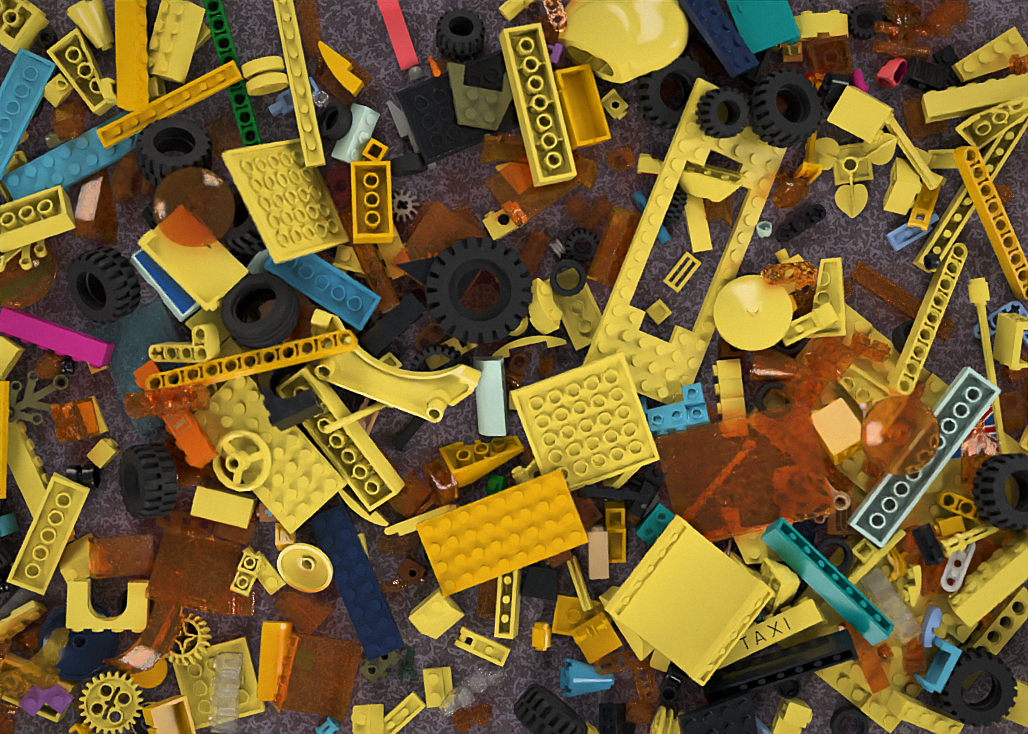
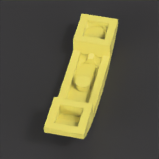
(551, 341)
(376, 517)

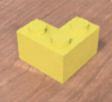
(902, 187)
(791, 716)

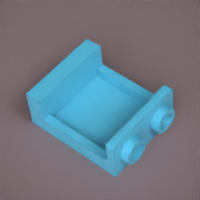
(940, 667)

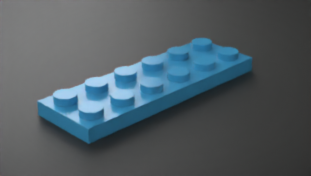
(328, 287)

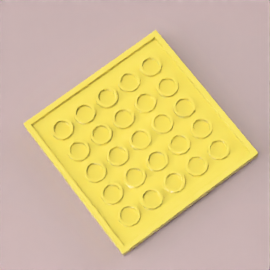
(286, 199)
(586, 422)

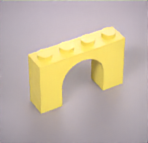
(82, 616)

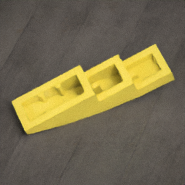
(697, 224)

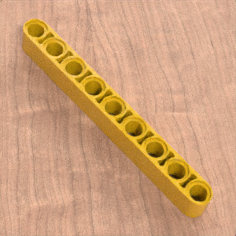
(989, 218)

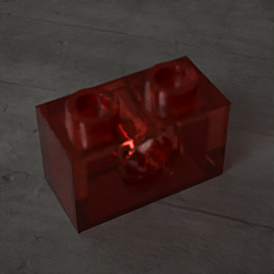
(333, 178)

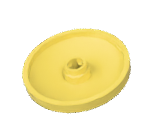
(752, 313)

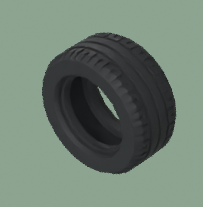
(246, 297)

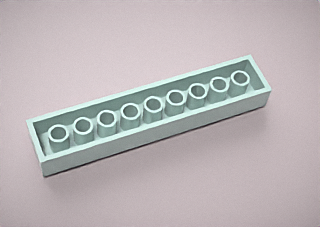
(896, 495)

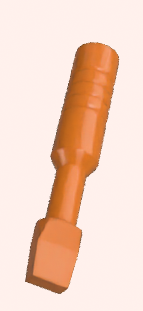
(434, 67)

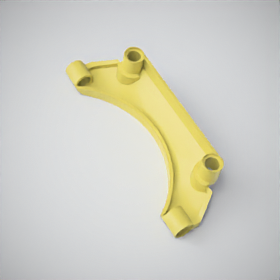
(403, 389)

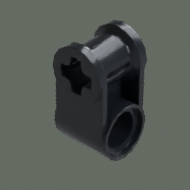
(832, 89)
(672, 682)

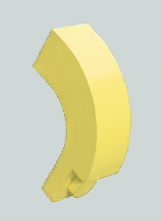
(109, 89)

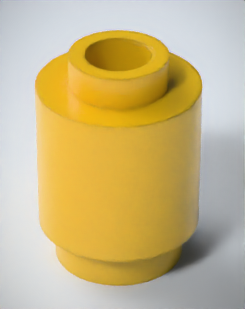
(541, 636)

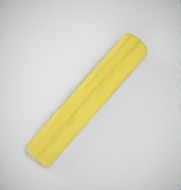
(579, 584)

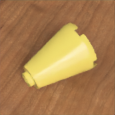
(93, 22)

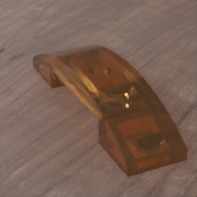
(867, 660)

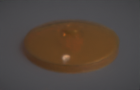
(194, 207)
(25, 287)
(899, 435)

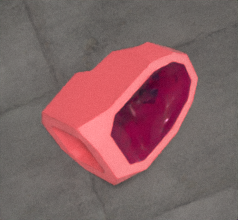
(892, 73)

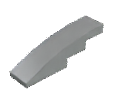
(403, 128)

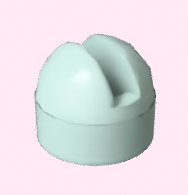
(764, 225)

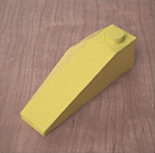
(991, 123)

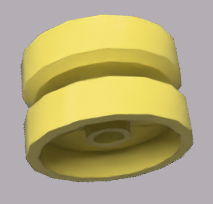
(265, 75)

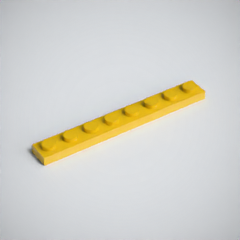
(170, 104)

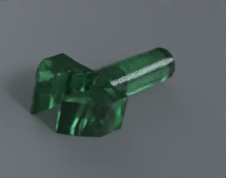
(408, 666)

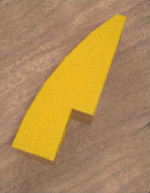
(341, 69)
(616, 531)

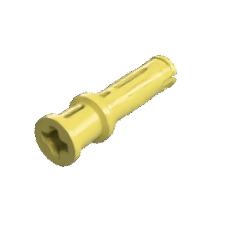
(962, 540)

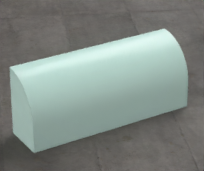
(491, 396)

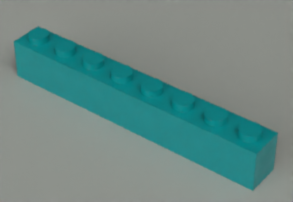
(827, 581)

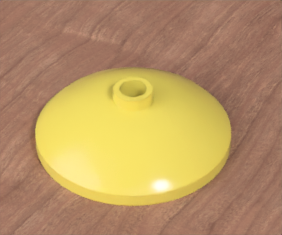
(305, 567)

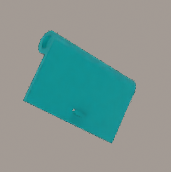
(764, 23)

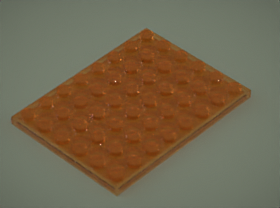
(746, 472)

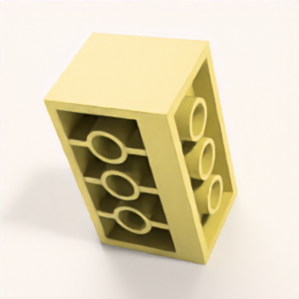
(20, 24)

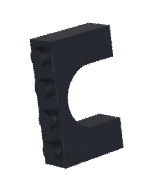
(286, 411)

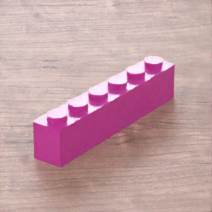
(55, 337)

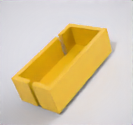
(581, 106)
(169, 716)

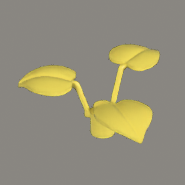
(854, 197)

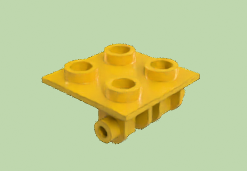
(596, 637)

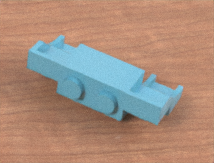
(679, 415)

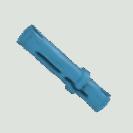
(641, 203)

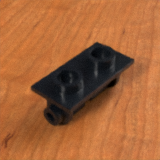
(928, 545)

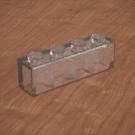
(890, 604)
(227, 691)

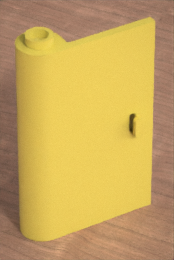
(201, 271)

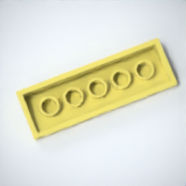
(48, 534)

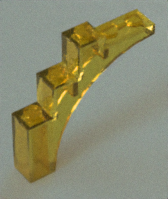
(37, 671)

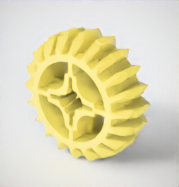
(201, 640)

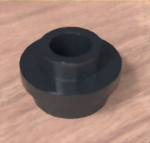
(42, 35)

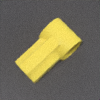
(512, 8)

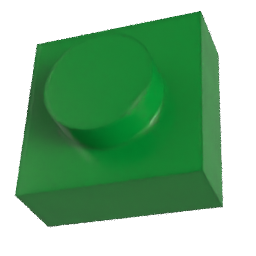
(496, 483)

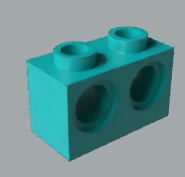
(654, 523)

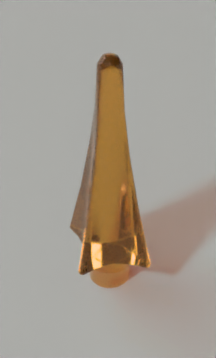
(394, 585)

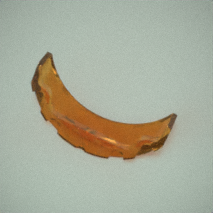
(512, 149)
(154, 642)

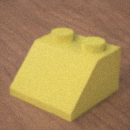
(75, 559)

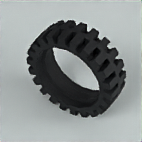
(436, 349)

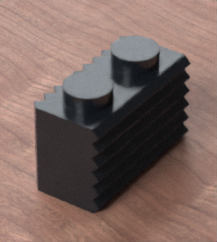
(924, 75)

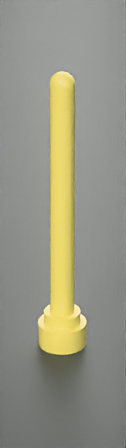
(355, 416)

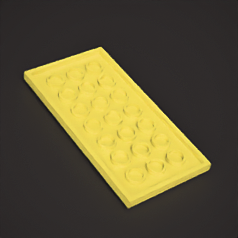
(299, 473)

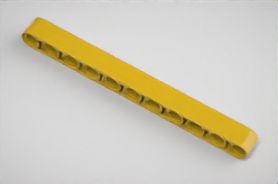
(261, 361)

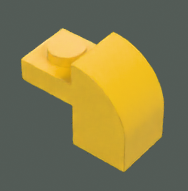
(375, 151)

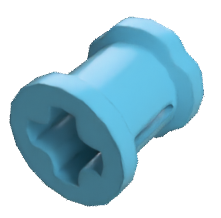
(334, 725)

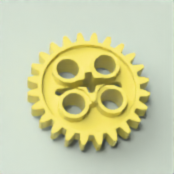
(96, 695)

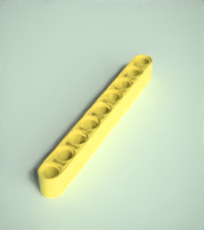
(923, 326)

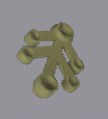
(32, 400)

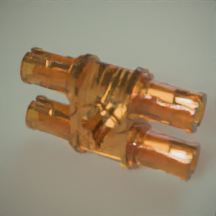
(901, 40)

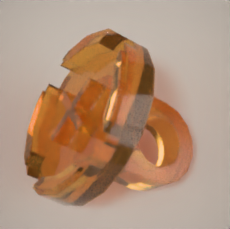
(789, 191)

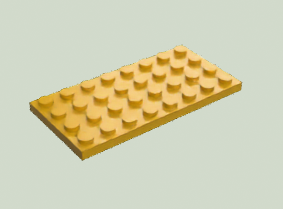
(502, 532)

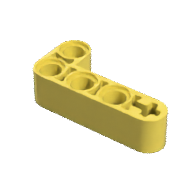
(203, 348)

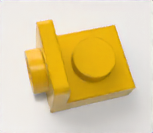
(283, 537)

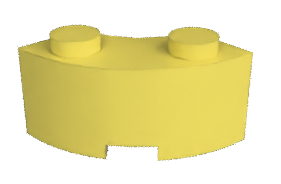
(821, 25)
(543, 310)

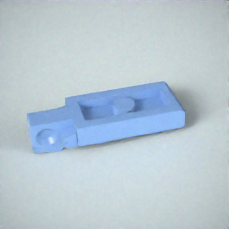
(284, 101)
(905, 235)

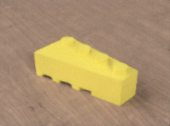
(80, 67)

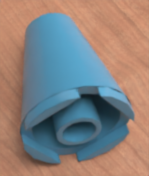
(581, 679)

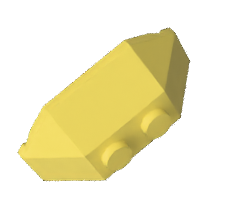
(710, 181)
(781, 581)
(637, 643)

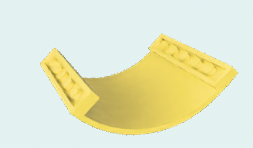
(689, 600)

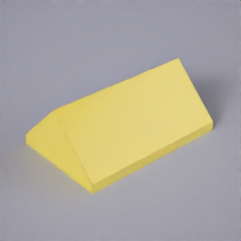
(223, 506)

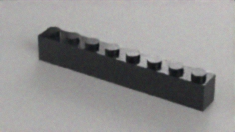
(781, 665)

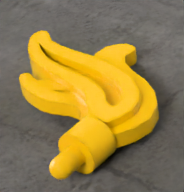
(897, 560)

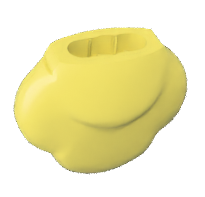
(624, 36)

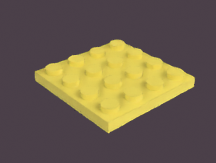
(196, 682)

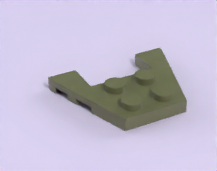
(477, 105)

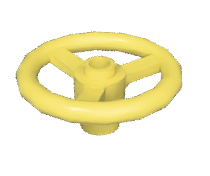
(240, 461)

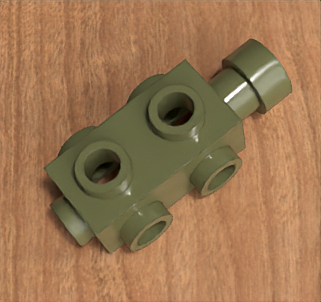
(380, 664)

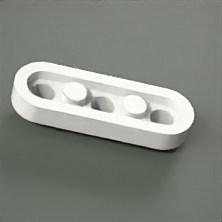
(957, 573)

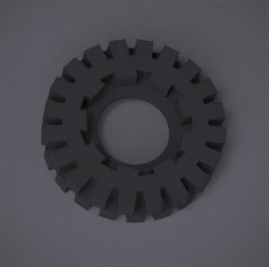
(453, 315)

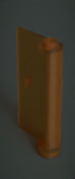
(518, 196)

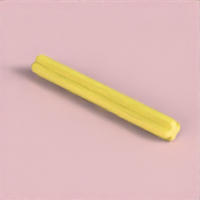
(912, 155)

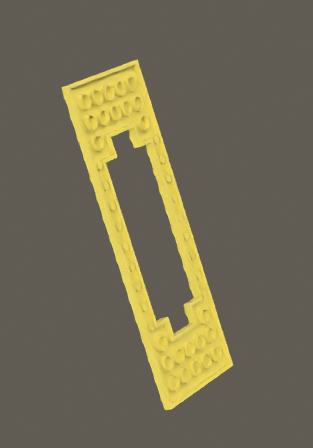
(655, 365)

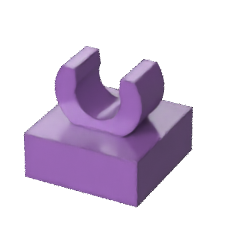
(558, 54)

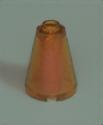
(772, 365)

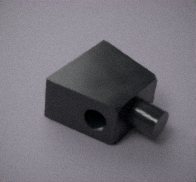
(540, 581)

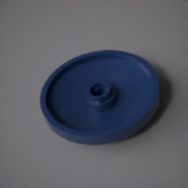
(85, 649)

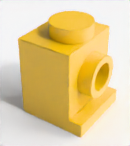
(948, 525)

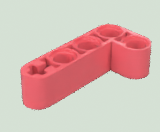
(398, 33)

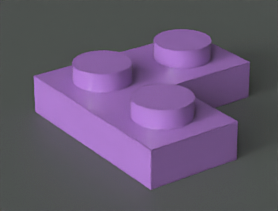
(56, 697)

